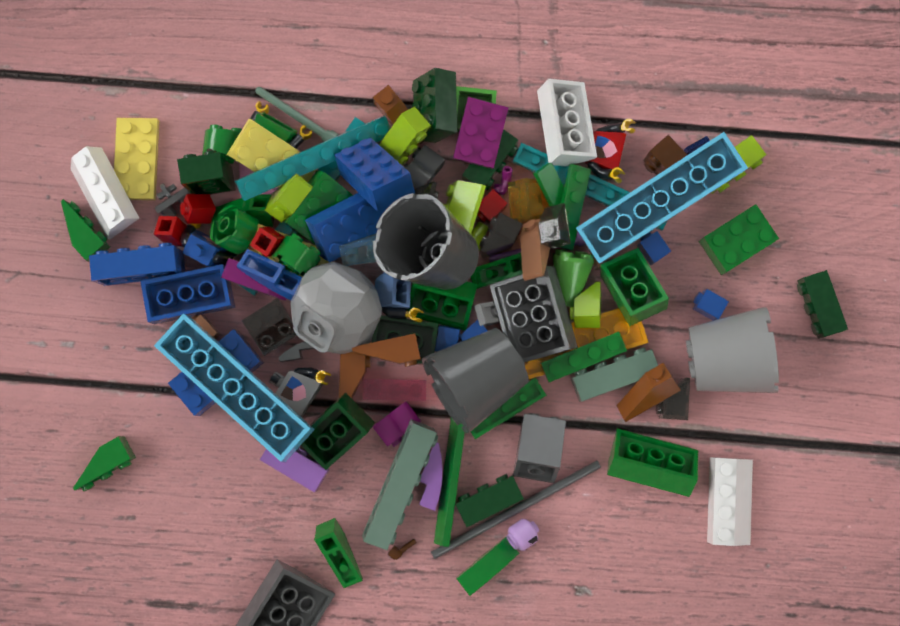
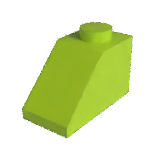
(288, 198)
(587, 308)

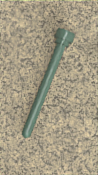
(325, 134)

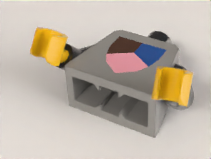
(299, 387)

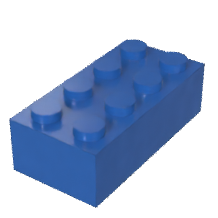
(374, 173)
(342, 224)
(136, 265)
(188, 293)
(194, 397)

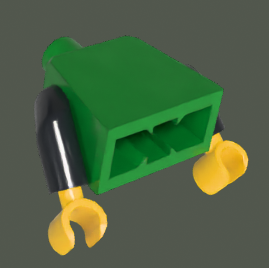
(279, 128)

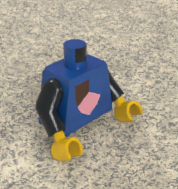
(202, 248)

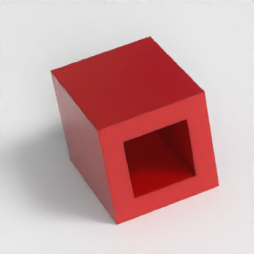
(491, 206)
(198, 208)
(169, 229)
(266, 241)

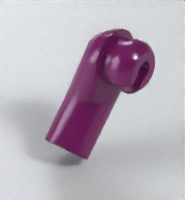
(506, 178)

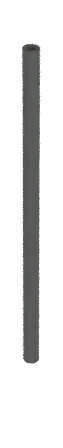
(516, 509)

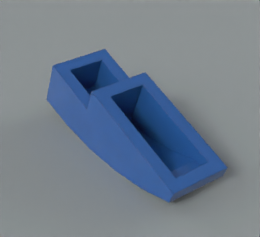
(269, 274)

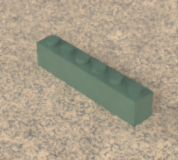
(399, 485)

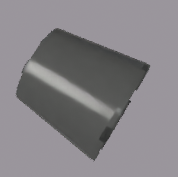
(424, 243)
(476, 376)

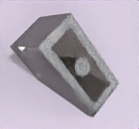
(554, 226)
(677, 405)

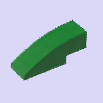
(487, 566)

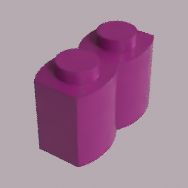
(395, 424)

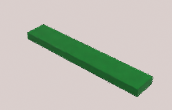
(449, 485)

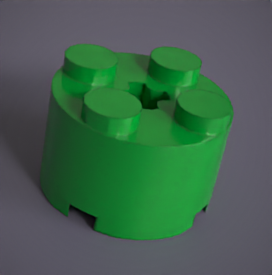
(220, 140)
(234, 229)
(296, 255)

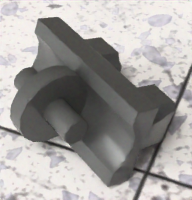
(166, 206)

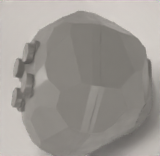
(335, 308)

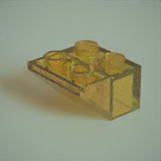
(526, 200)

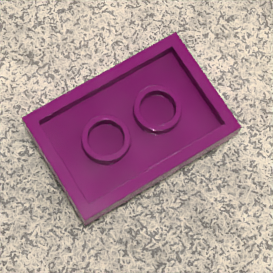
(480, 133)

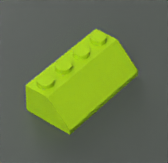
(464, 201)

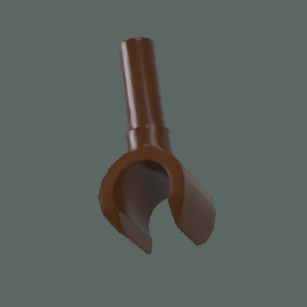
(396, 553)

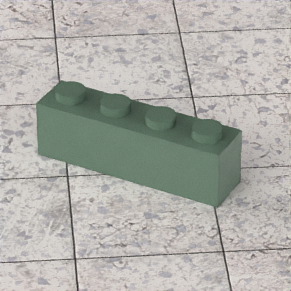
(613, 376)

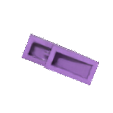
(432, 478)

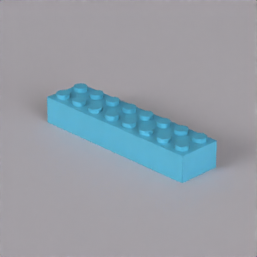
(662, 197)
(234, 388)

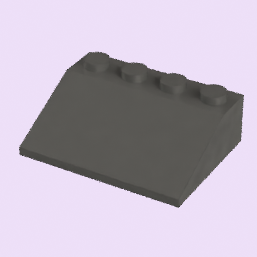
(534, 315)
(287, 599)

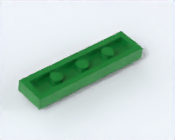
(573, 197)
(583, 357)
(521, 400)

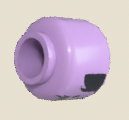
(523, 534)

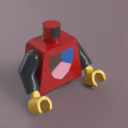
(609, 147)

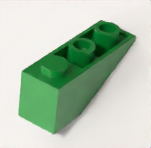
(253, 206)
(81, 232)
(107, 459)

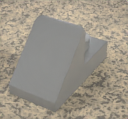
(487, 314)

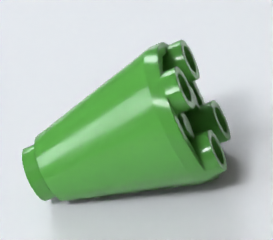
(572, 272)

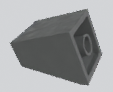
(539, 448)

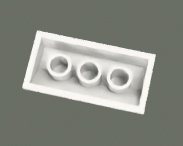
(566, 122)
(103, 190)
(729, 501)

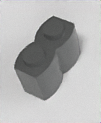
(424, 166)

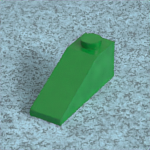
(497, 271)
(337, 552)

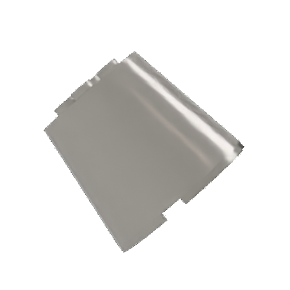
(734, 354)

